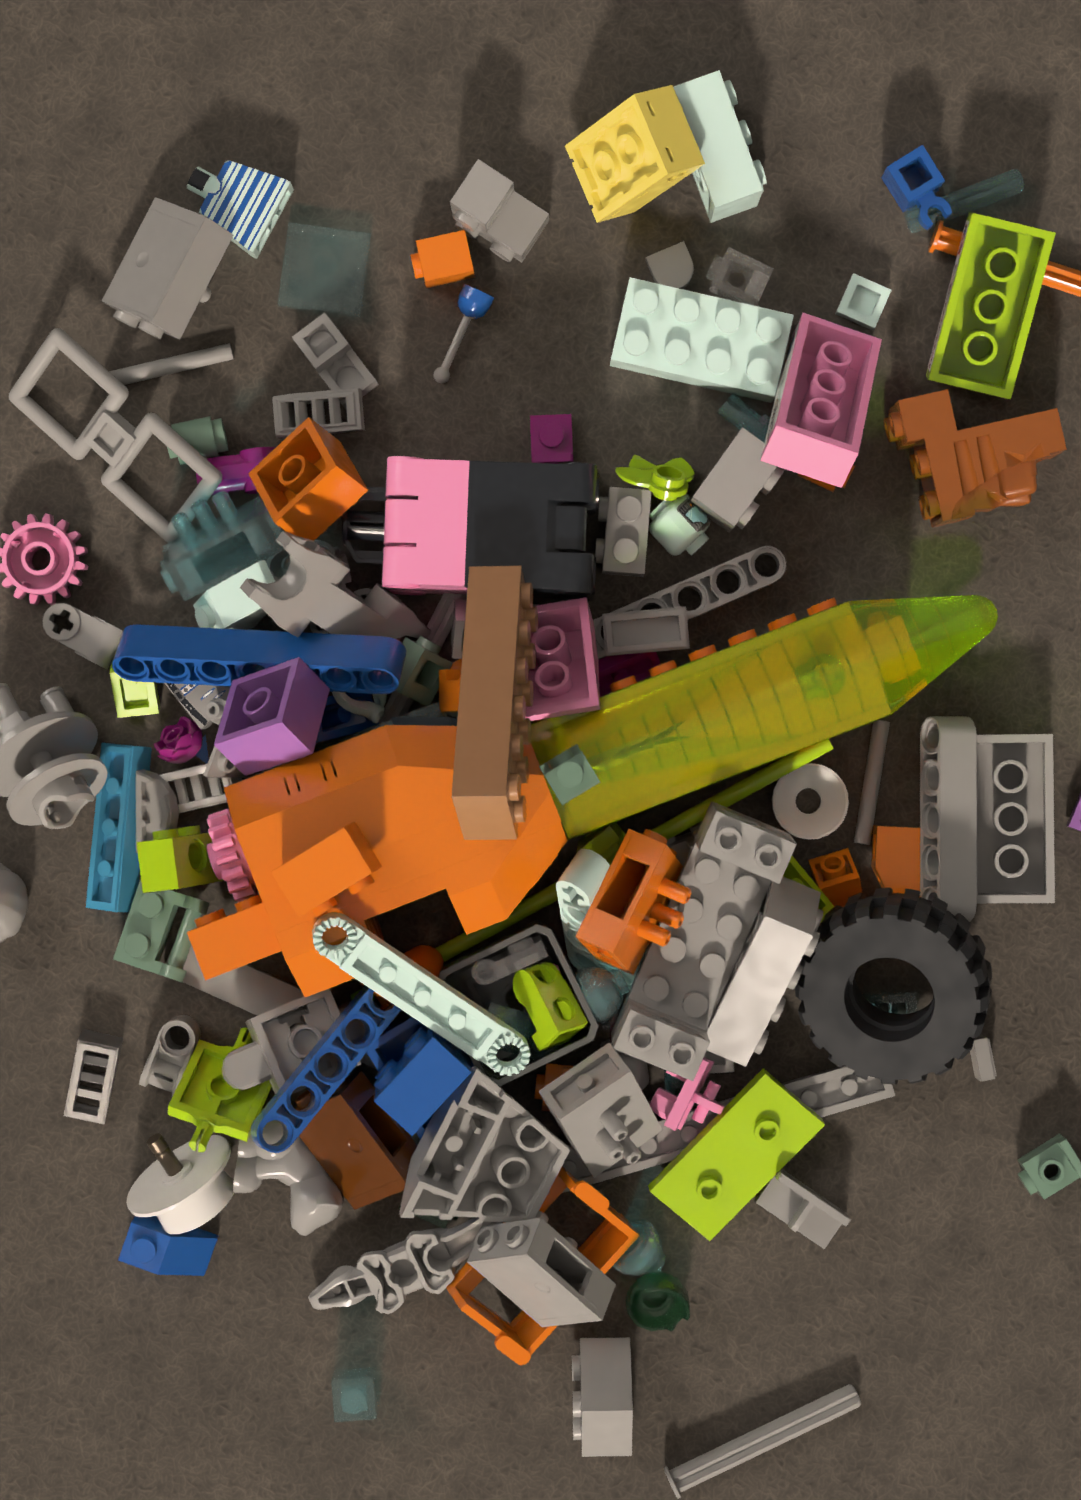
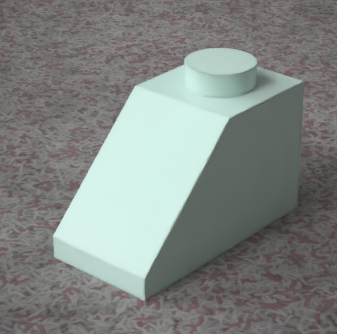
(228, 606)

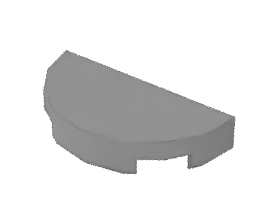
(154, 805)

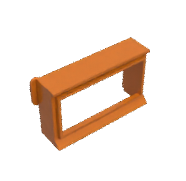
(602, 1248)

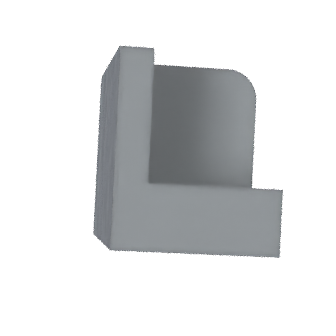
(802, 1208)

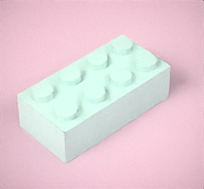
(701, 340)

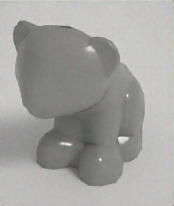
(313, 1193)

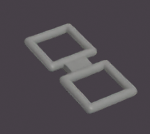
(111, 433)

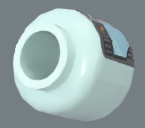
(679, 525)

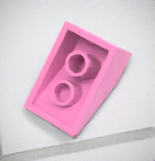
(565, 661)

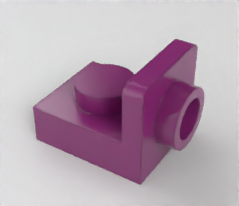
(551, 438)

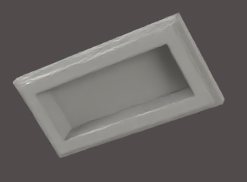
(645, 631)

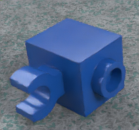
(913, 182)

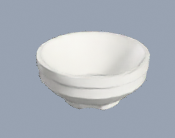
(832, 806)

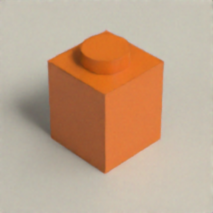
(443, 259)

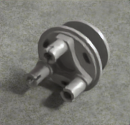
(47, 761)

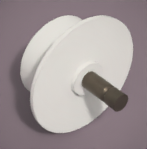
(183, 1184)

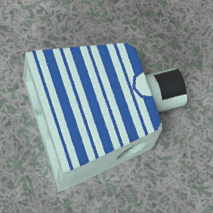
(242, 202)

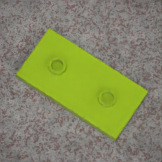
(736, 1155)

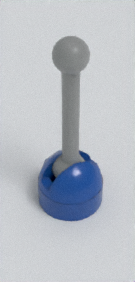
(473, 305)

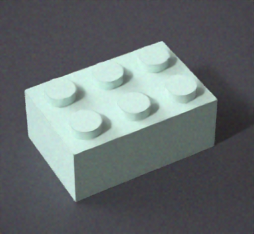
(729, 177)

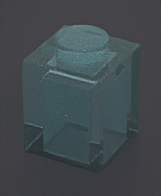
(355, 1394)

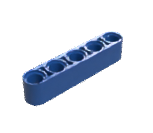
(308, 1074)

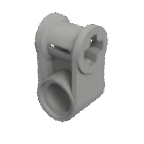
(88, 637)
(168, 1059)

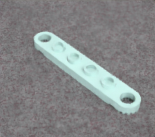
(420, 994)

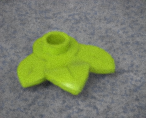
(664, 480)

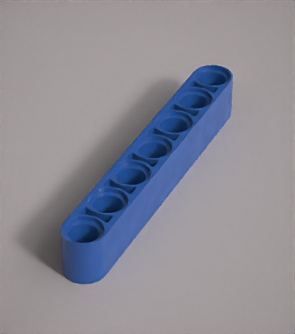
(224, 655)

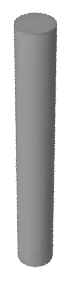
(174, 364)
(871, 782)

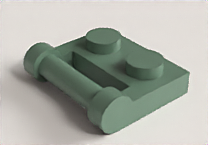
(149, 928)

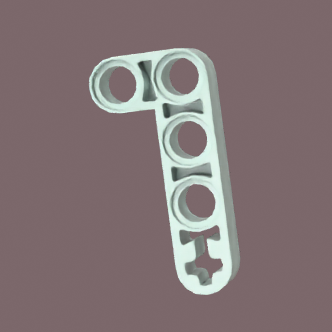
(575, 895)

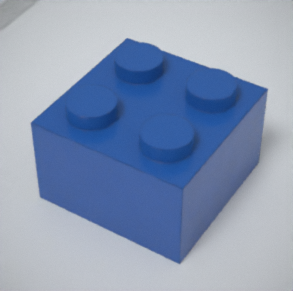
(420, 1079)

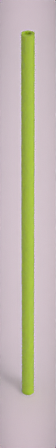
(667, 829)

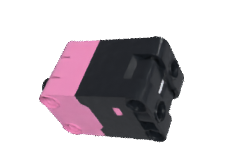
(476, 515)

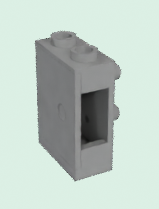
(167, 269)
(601, 1110)
(541, 1272)

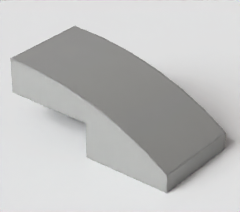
(333, 357)

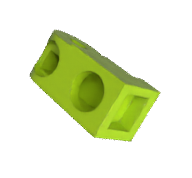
(548, 1004)

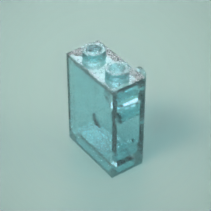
(219, 546)

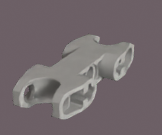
(314, 594)

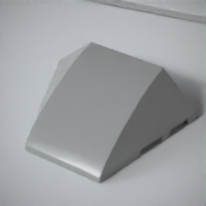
(482, 1158)

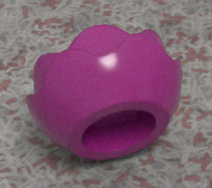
(179, 741)

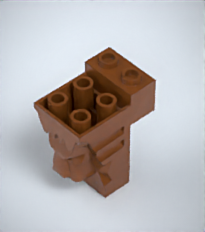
(975, 465)

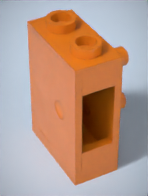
(634, 902)

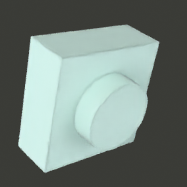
(863, 301)

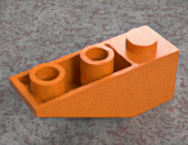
(896, 857)

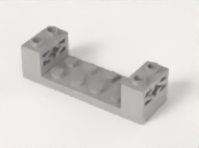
(684, 981)

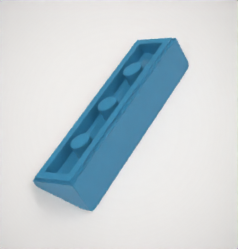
(113, 857)

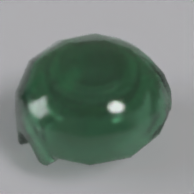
(657, 1301)

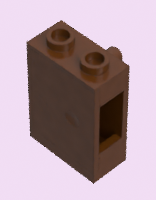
(358, 1142)

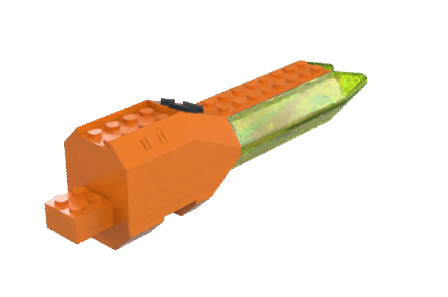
(644, 745)

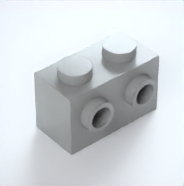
(626, 531)

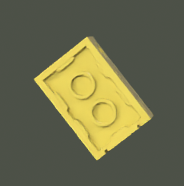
(634, 153)

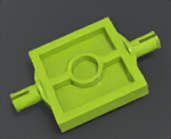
(212, 1103)

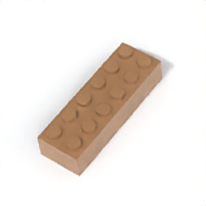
(494, 703)

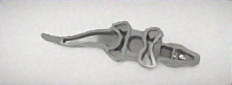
(421, 1261)

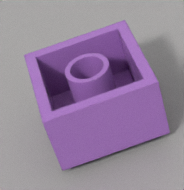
(272, 716)

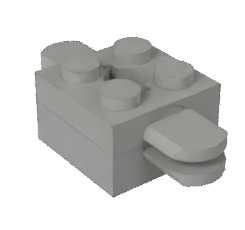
(284, 1040)

